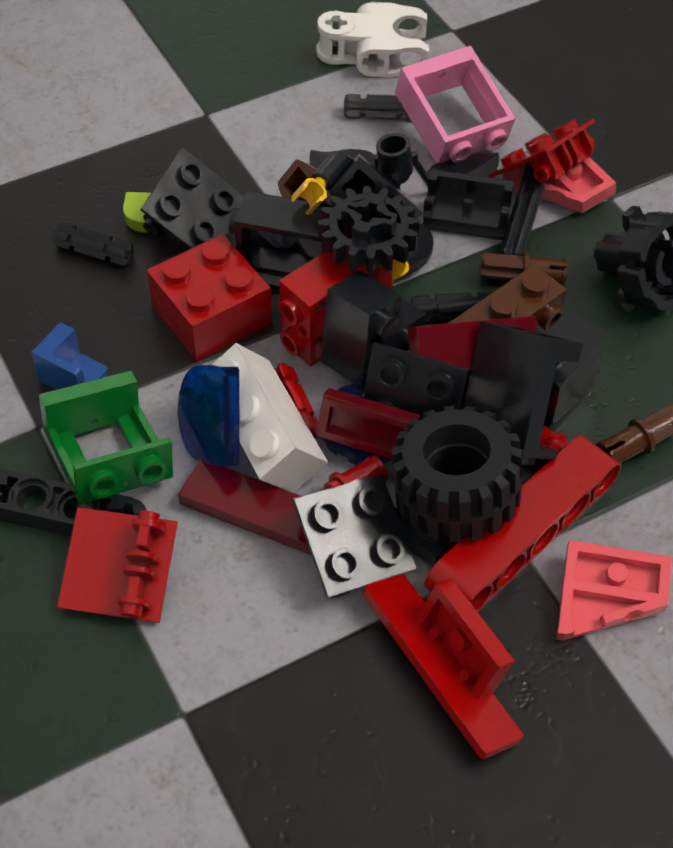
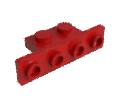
(453, 656)

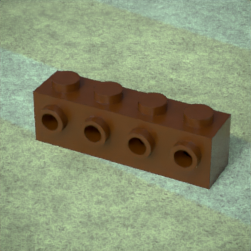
(525, 295)

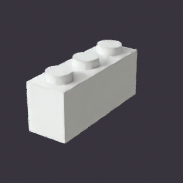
(271, 425)

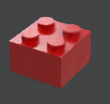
(210, 297)

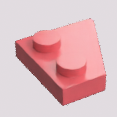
(577, 189)
(609, 587)

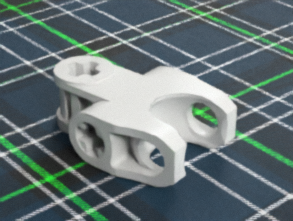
(372, 38)

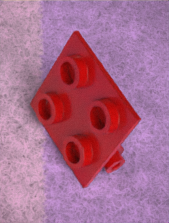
(552, 155)
(118, 564)

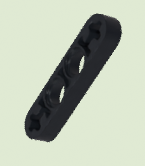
(59, 498)

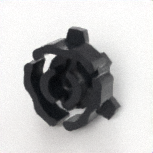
(640, 260)

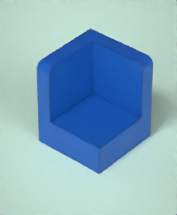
(60, 360)

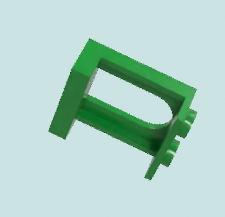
(98, 405)

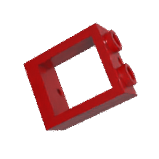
(303, 292)

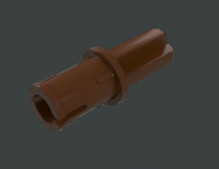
(509, 266)
(639, 435)

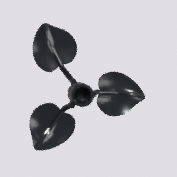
(396, 163)

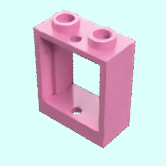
(445, 73)

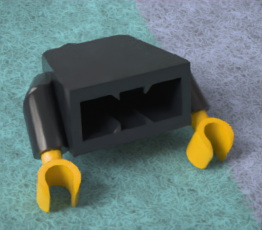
(341, 173)

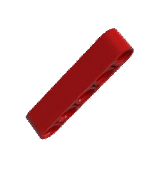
(547, 507)

